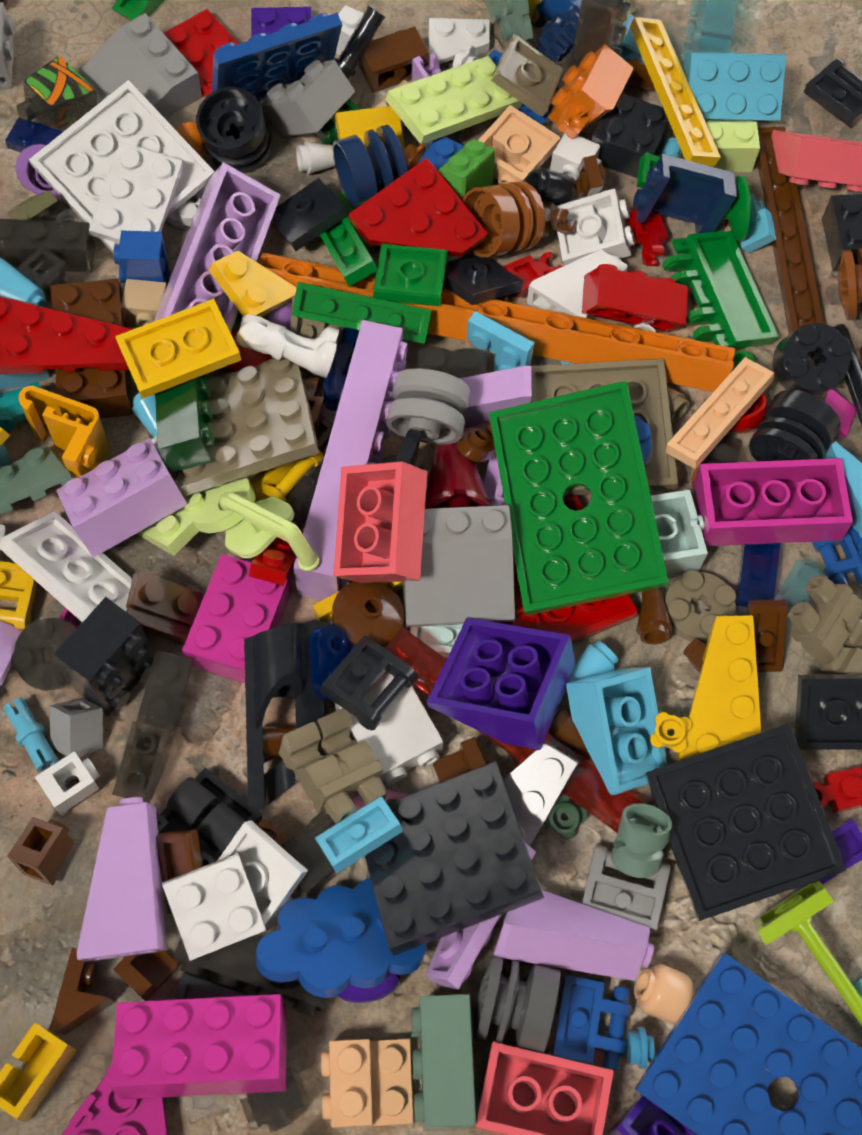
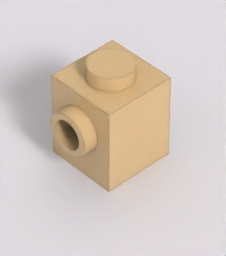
(141, 301)

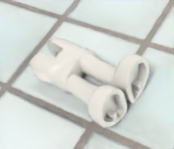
(279, 342)

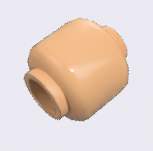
(663, 992)

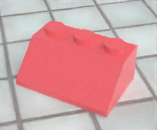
(818, 159)

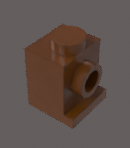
(41, 849)

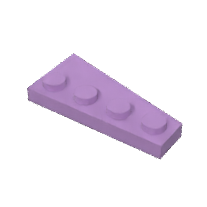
(459, 950)

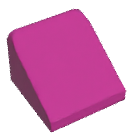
(843, 409)

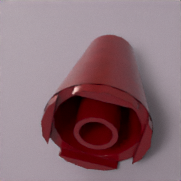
(454, 481)

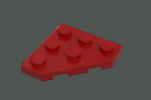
(419, 213)

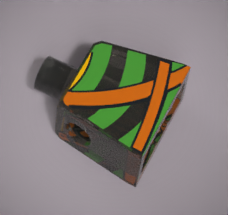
(56, 95)

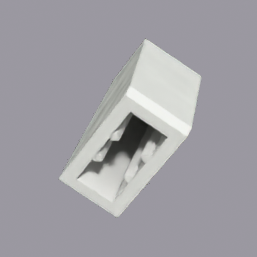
(563, 288)

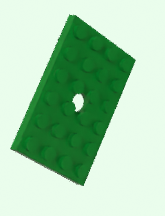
(590, 552)

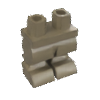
(830, 626)
(341, 774)

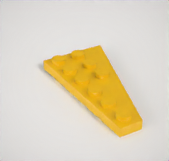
(727, 690)

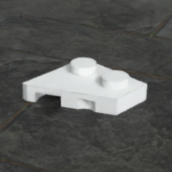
(452, 35)

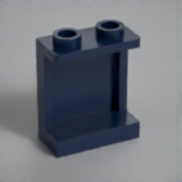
(686, 193)

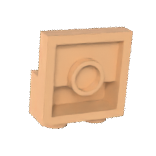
(518, 145)
(368, 1083)

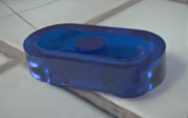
(325, 658)

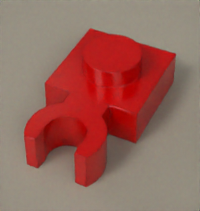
(529, 270)
(841, 789)

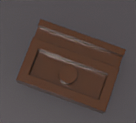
(163, 606)

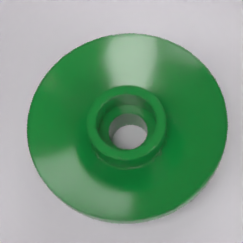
(739, 211)

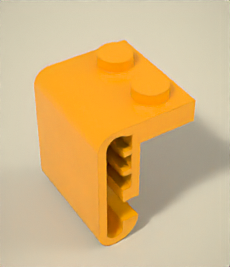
(72, 427)

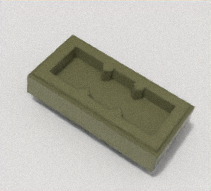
(33, 207)

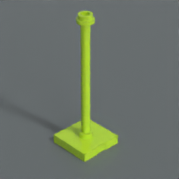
(795, 915)

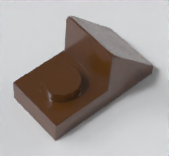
(769, 632)
(73, 1004)

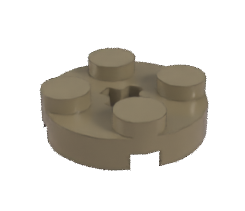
(694, 587)

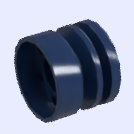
(368, 165)

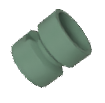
(641, 840)

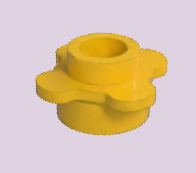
(666, 722)

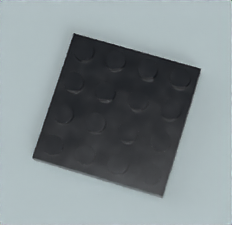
(745, 822)
(452, 862)

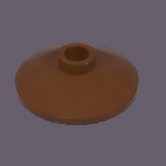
(352, 617)

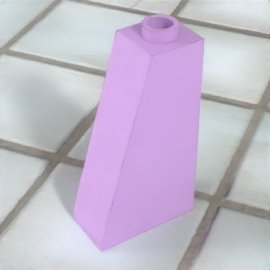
(126, 887)
(574, 938)

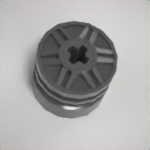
(517, 1004)

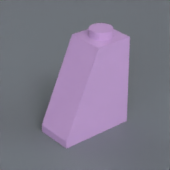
(496, 392)

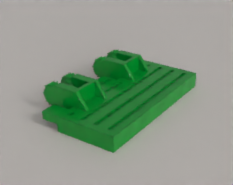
(721, 280)

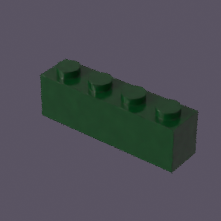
(184, 425)

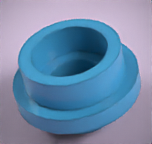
(639, 1047)

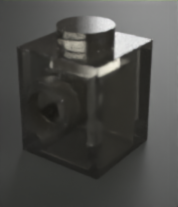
(274, 1108)

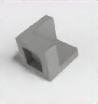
(76, 727)

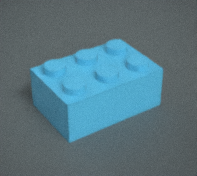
(736, 84)

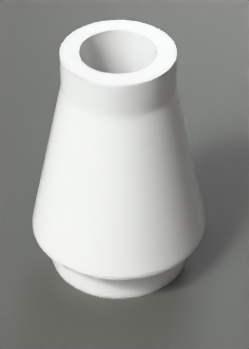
(314, 157)

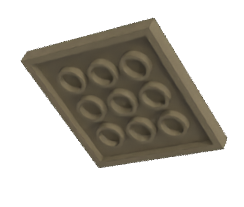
(648, 397)
(256, 424)

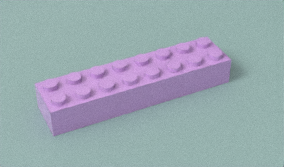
(353, 441)

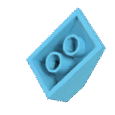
(616, 722)

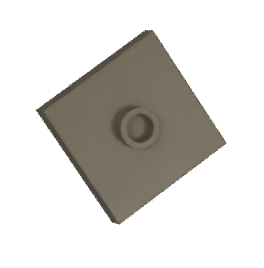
(527, 75)

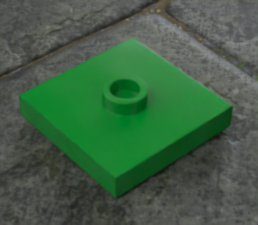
(410, 274)

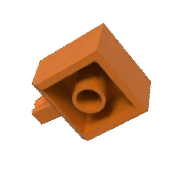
(589, 91)

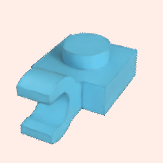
(761, 227)

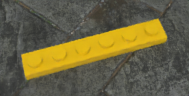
(674, 91)

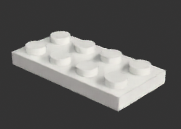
(64, 567)

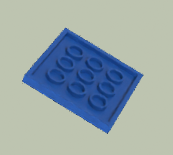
(276, 56)

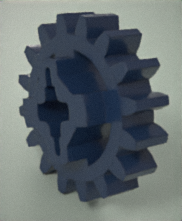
(559, 34)

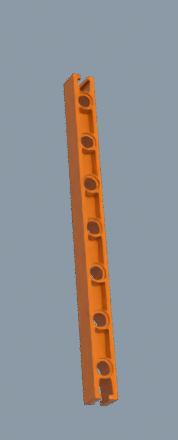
(553, 333)

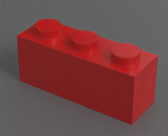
(634, 298)

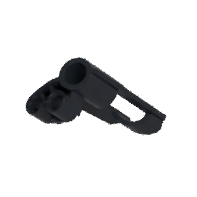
(277, 667)

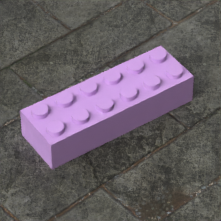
(229, 219)

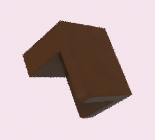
(460, 762)
(146, 972)

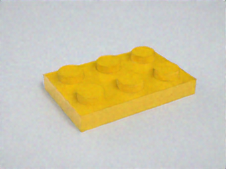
(178, 348)

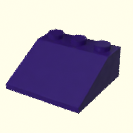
(505, 681)

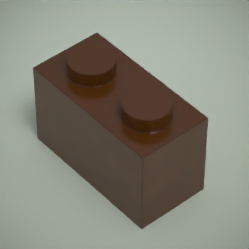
(390, 58)

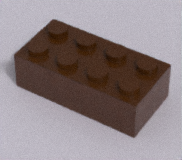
(103, 390)

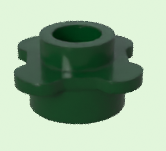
(568, 826)

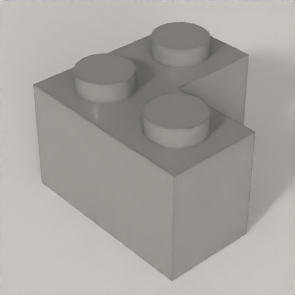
(309, 101)

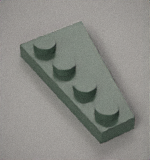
(30, 477)

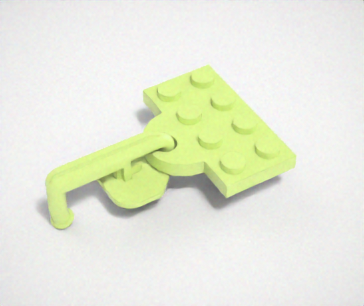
(232, 508)

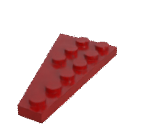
(51, 339)

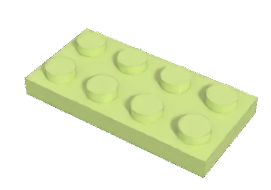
(450, 100)

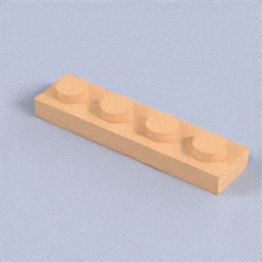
(719, 413)

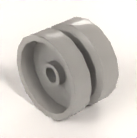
(428, 404)

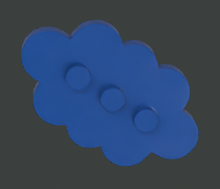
(333, 943)

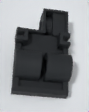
(210, 809)

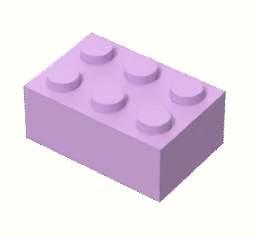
(120, 497)

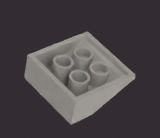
(149, 62)
(463, 568)

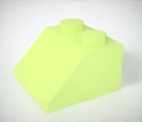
(736, 143)

